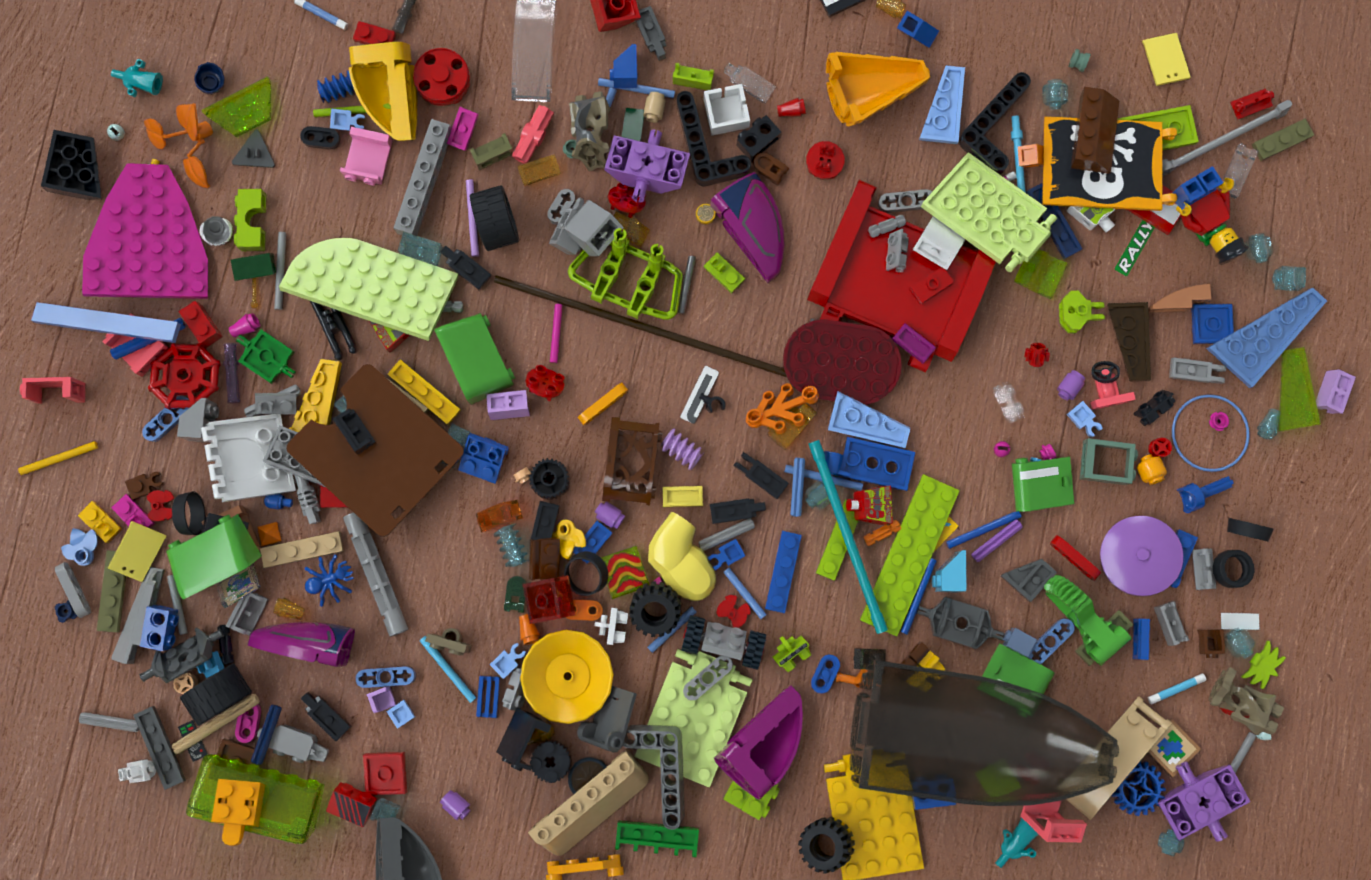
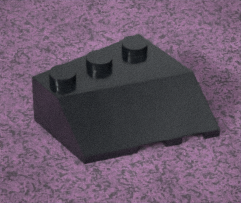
(72, 166)

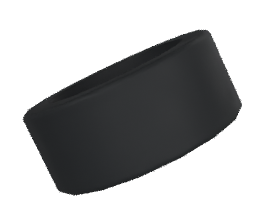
(1247, 569)

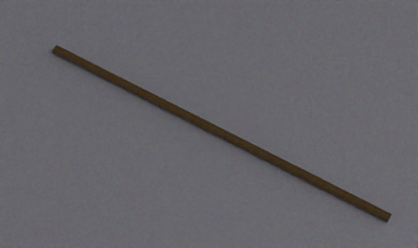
(639, 325)

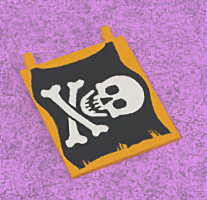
(1134, 174)

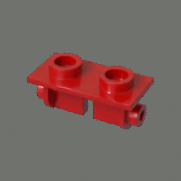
(1252, 103)

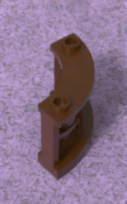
(619, 437)

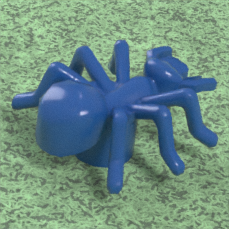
(327, 581)

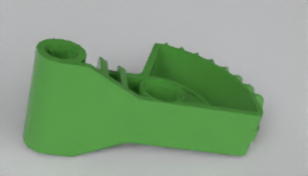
(1099, 637)

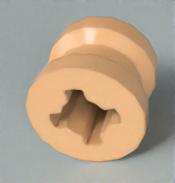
(182, 682)

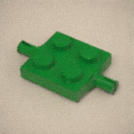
(266, 356)

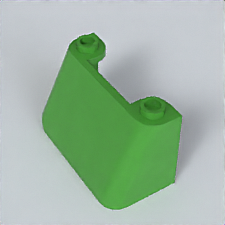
(474, 357)
(211, 556)

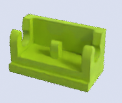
(693, 77)

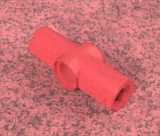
(533, 134)

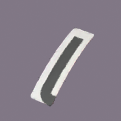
(703, 386)

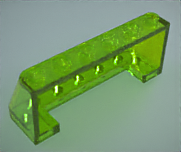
(288, 803)

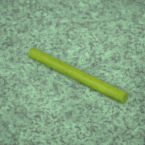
(354, 110)

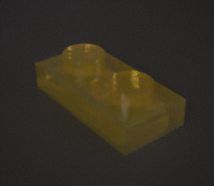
(539, 170)

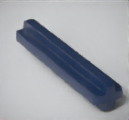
(266, 734)

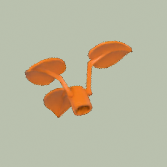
(188, 119)

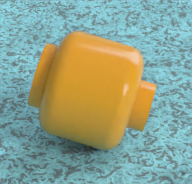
(1151, 469)

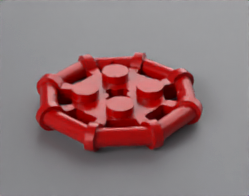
(187, 386)

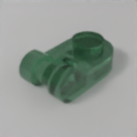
(515, 588)

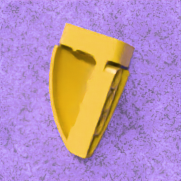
(382, 77)

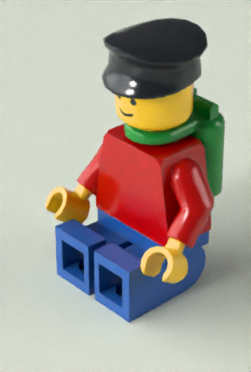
(1206, 209)

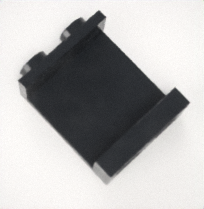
(518, 736)

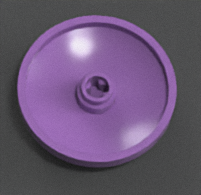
(1141, 556)

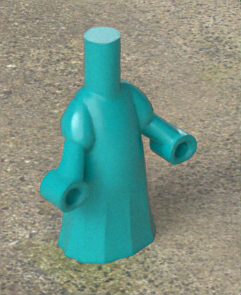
(143, 80)
(1015, 842)

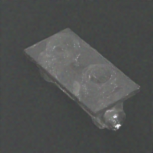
(1013, 408)

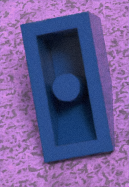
(625, 69)

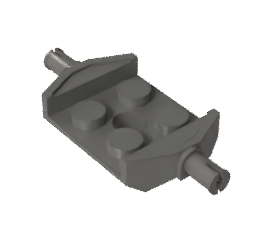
(172, 664)

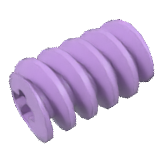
(681, 449)

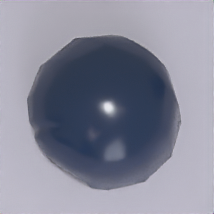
(209, 78)

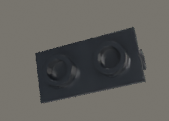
(1161, 401)

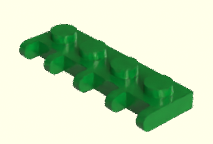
(657, 836)

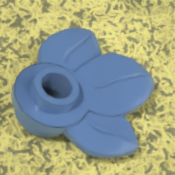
(79, 544)

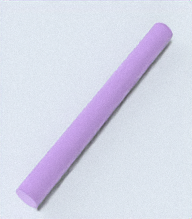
(472, 224)

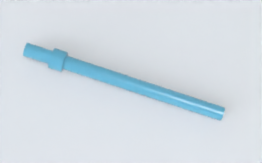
(1016, 137)

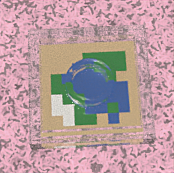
(237, 586)

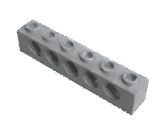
(423, 178)

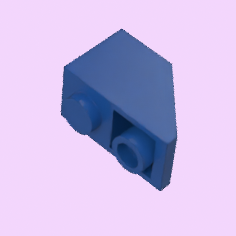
(917, 29)

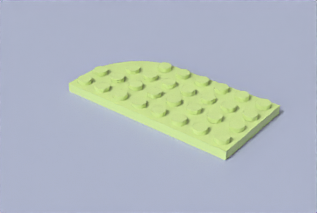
(372, 284)

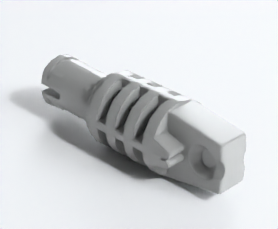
(308, 500)

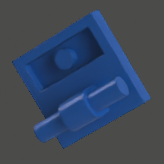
(483, 458)

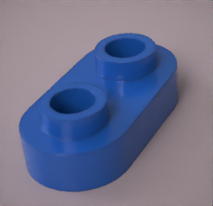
(824, 673)

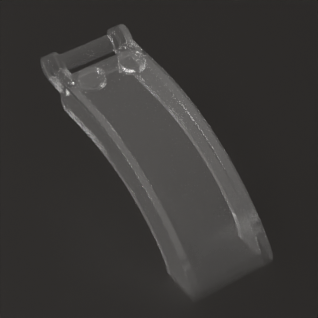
(533, 50)

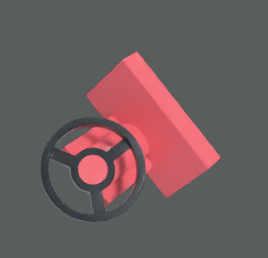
(1107, 387)

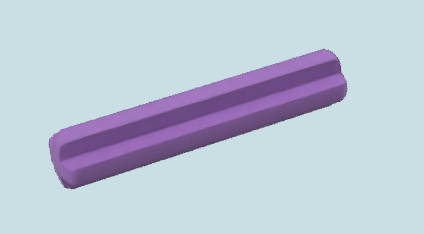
(996, 540)

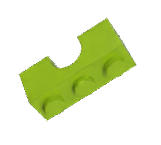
(248, 204)

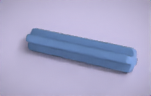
(797, 487)

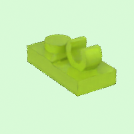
(724, 273)

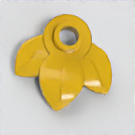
(570, 539)

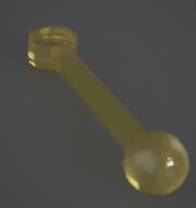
(254, 304)

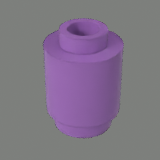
(1071, 385)
(609, 515)
(455, 805)

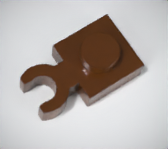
(141, 485)

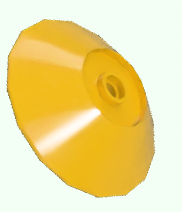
(545, 683)

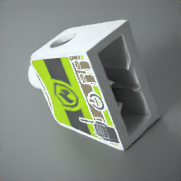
(1091, 217)

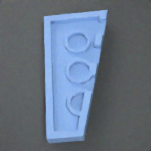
(945, 112)
(865, 422)

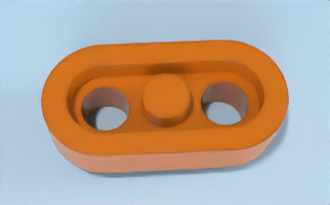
(582, 610)

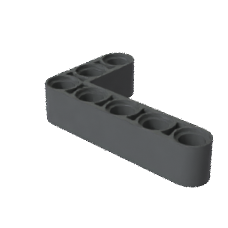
(667, 766)

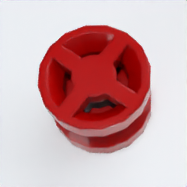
(1163, 445)

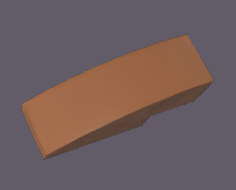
(1182, 299)

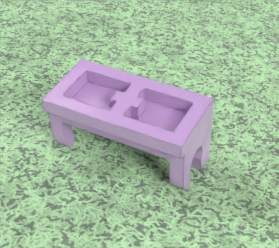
(1335, 391)
(508, 405)

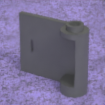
(610, 721)

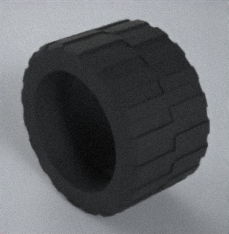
(494, 218)
(215, 694)

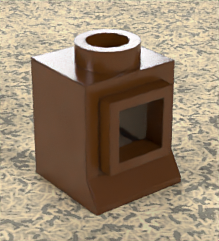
(1218, 642)

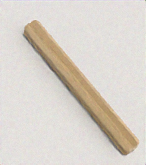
(215, 723)

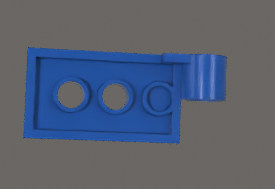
(854, 463)

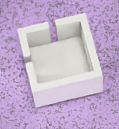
(726, 113)

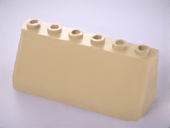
(590, 805)

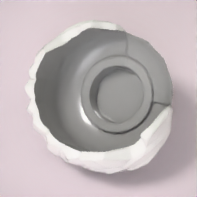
(216, 230)

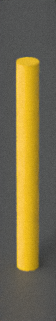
(58, 458)

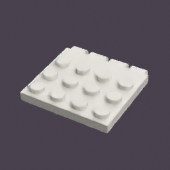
(238, 455)

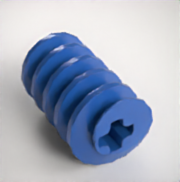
(335, 87)

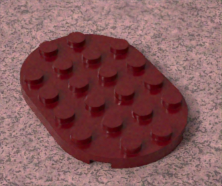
(843, 359)

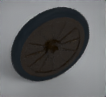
(583, 772)

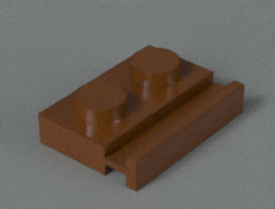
(544, 558)

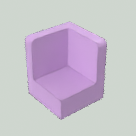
(381, 699)

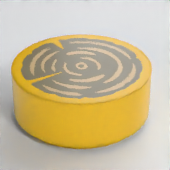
(705, 214)

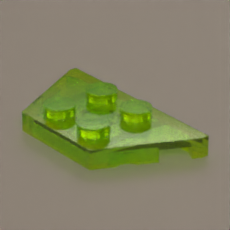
(243, 109)

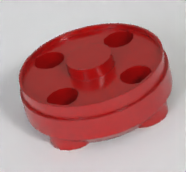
(441, 77)

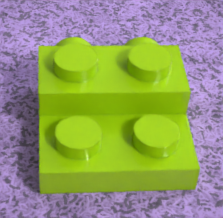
(748, 803)

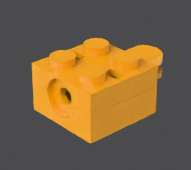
(235, 808)

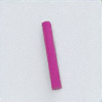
(556, 333)

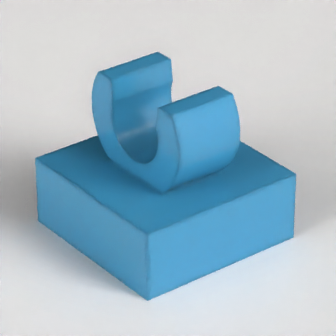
(211, 666)

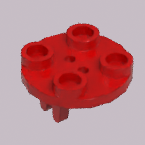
(827, 151)
(621, 198)
(545, 382)

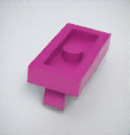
(462, 128)
(130, 511)

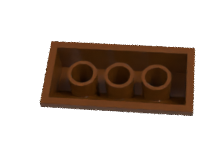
(1095, 131)

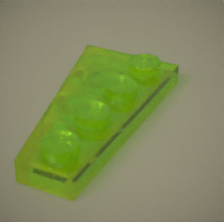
(1296, 392)

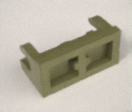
(492, 152)

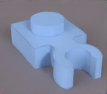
(342, 120)
(1082, 417)
(505, 662)

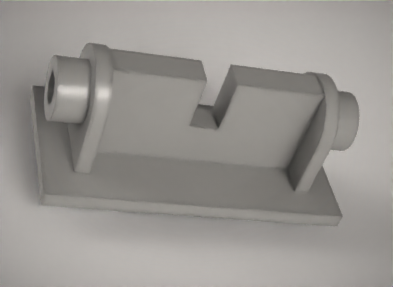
(896, 244)
(1203, 569)
(514, 698)

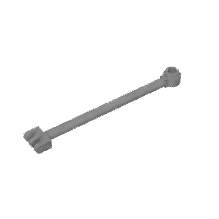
(1280, 111)

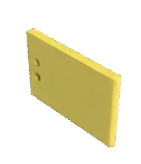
(1166, 59)
(136, 551)

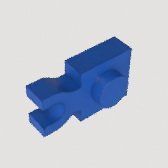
(729, 553)

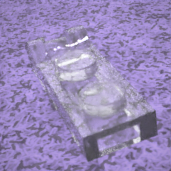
(1240, 168)

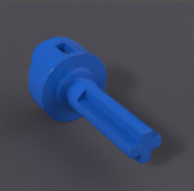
(1194, 497)

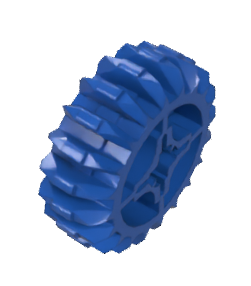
(1134, 795)

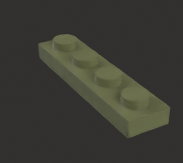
(111, 598)

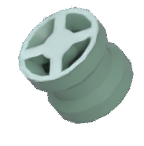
(1079, 60)

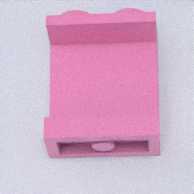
(367, 156)

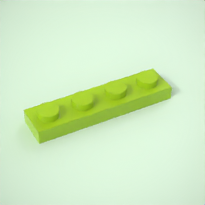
(835, 548)

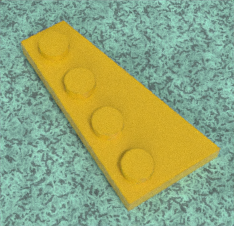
(320, 397)

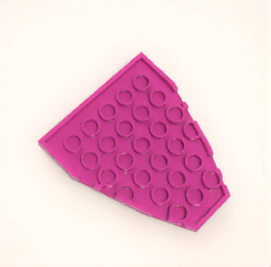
(145, 240)

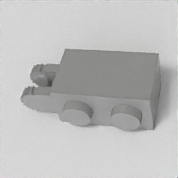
(560, 238)

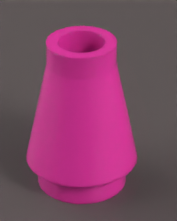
(247, 324)

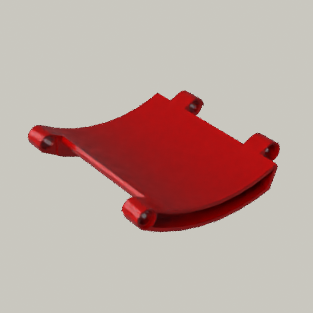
(858, 286)

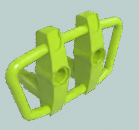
(649, 278)

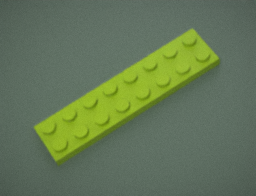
(911, 551)

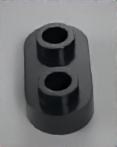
(321, 137)

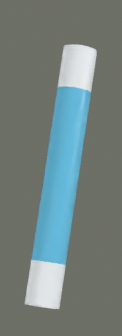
(1176, 689)

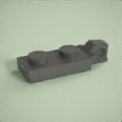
(651, 32)

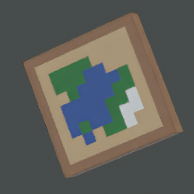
(1173, 749)

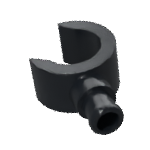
(708, 400)

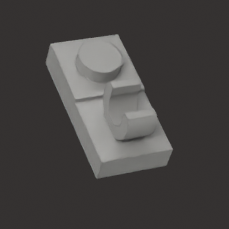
(275, 403)

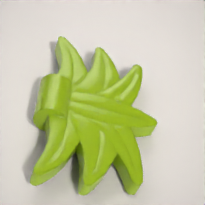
(1264, 665)

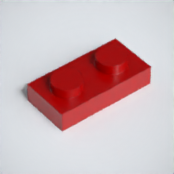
(372, 34)

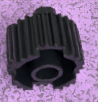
(539, 475)
(562, 761)

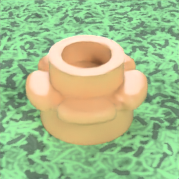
(522, 476)

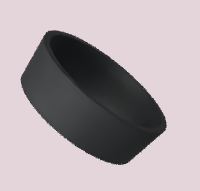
(197, 513)
(1249, 529)
(598, 563)

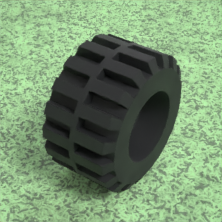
(655, 624)
(812, 851)

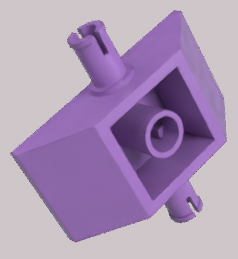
(646, 165)
(1220, 794)

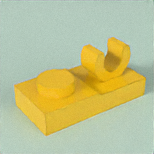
(100, 522)

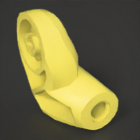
(679, 561)

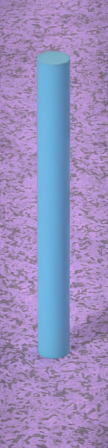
(448, 670)

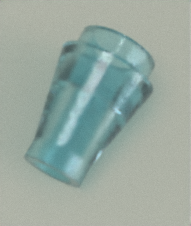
(1269, 425)

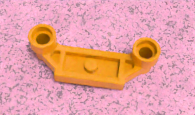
(612, 865)

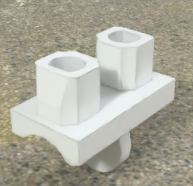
(616, 617)
(137, 771)

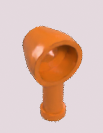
(851, 679)

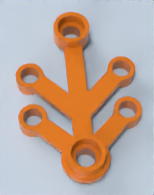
(780, 408)

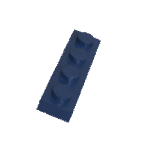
(1060, 230)

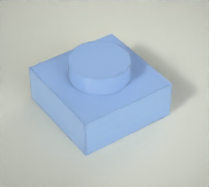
(401, 714)

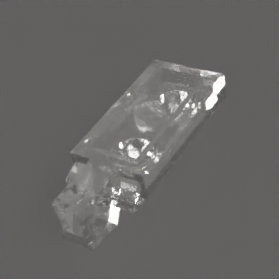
(751, 82)

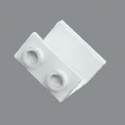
(939, 243)

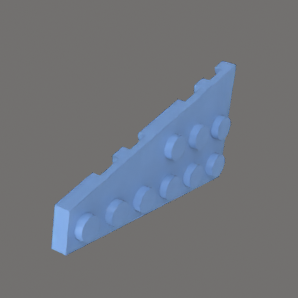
(1260, 343)

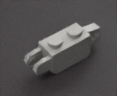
(296, 743)

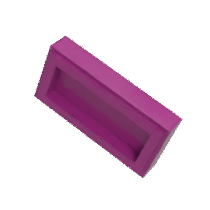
(914, 343)

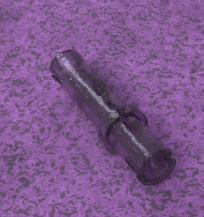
(231, 366)

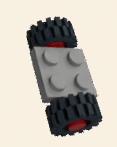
(724, 641)

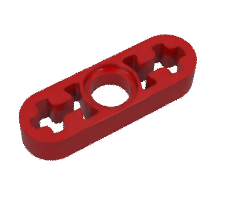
(1075, 558)

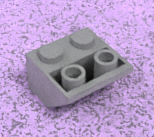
(592, 228)
(195, 418)

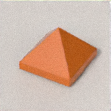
(269, 534)

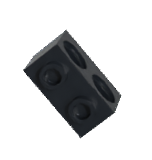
(762, 141)

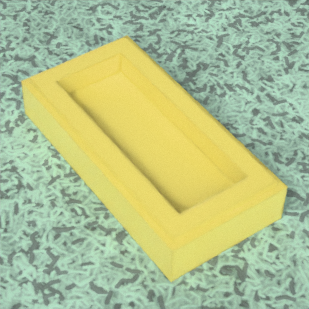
(683, 496)

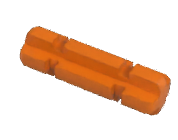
(882, 533)

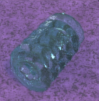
(510, 546)

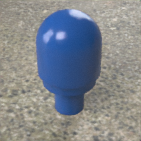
(277, 501)

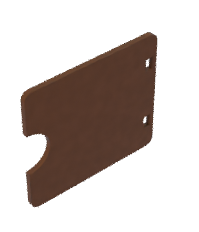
(391, 471)

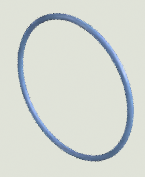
(1236, 407)

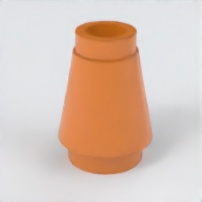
(528, 632)

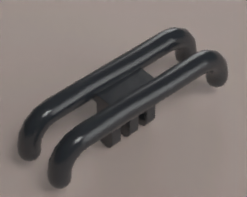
(331, 324)

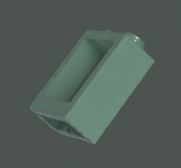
(1087, 462)

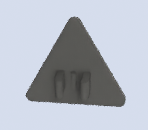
(254, 153)

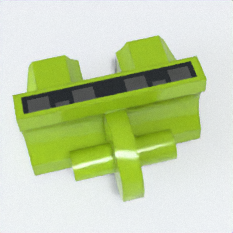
(789, 649)

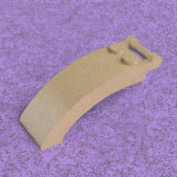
(1134, 739)

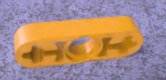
(602, 404)

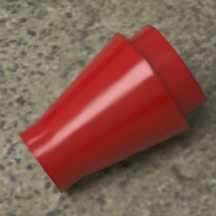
(793, 108)

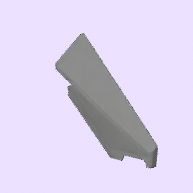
(132, 631)

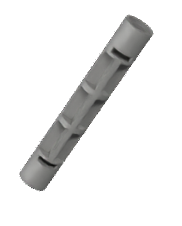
(376, 575)

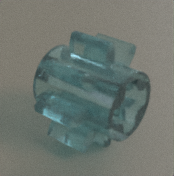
(1170, 843)

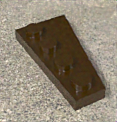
(1132, 333)

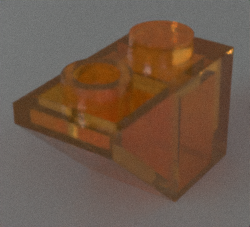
(499, 515)

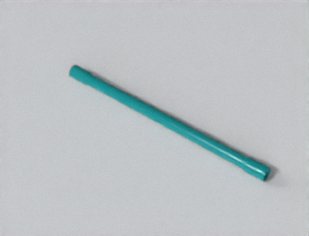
(876, 615)

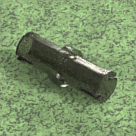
(404, 15)

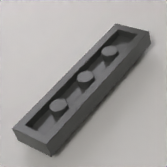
(159, 747)

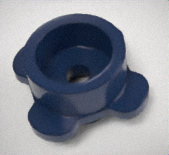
(60, 611)

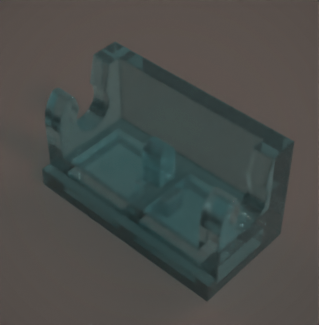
(420, 248)

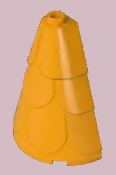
(870, 83)

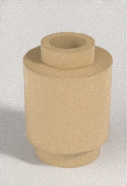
(654, 107)

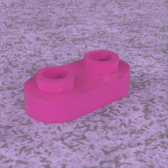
(247, 721)

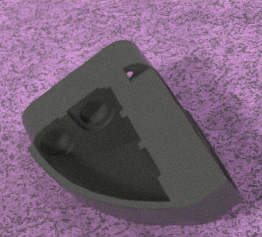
(402, 853)

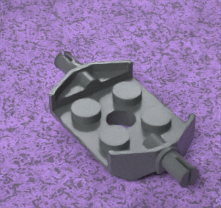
(944, 618)

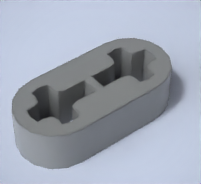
(558, 204)

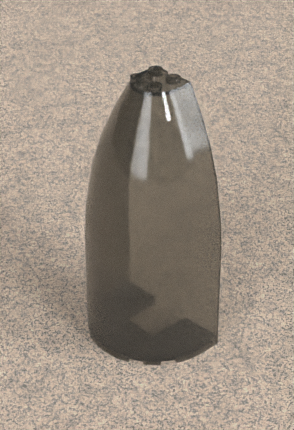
(972, 740)

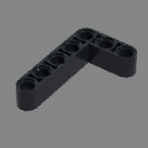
(990, 120)
(700, 147)

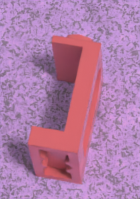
(1057, 827)

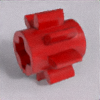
(1037, 354)

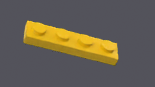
(424, 392)

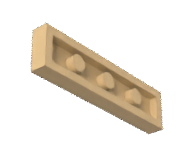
(302, 549)

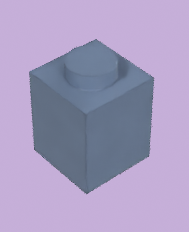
(1018, 641)

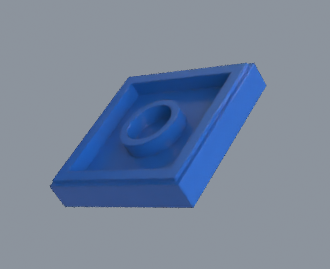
(1211, 322)

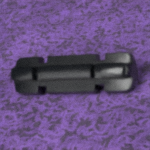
(225, 645)

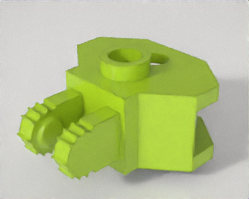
(1079, 311)

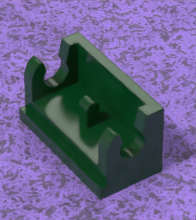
(253, 266)

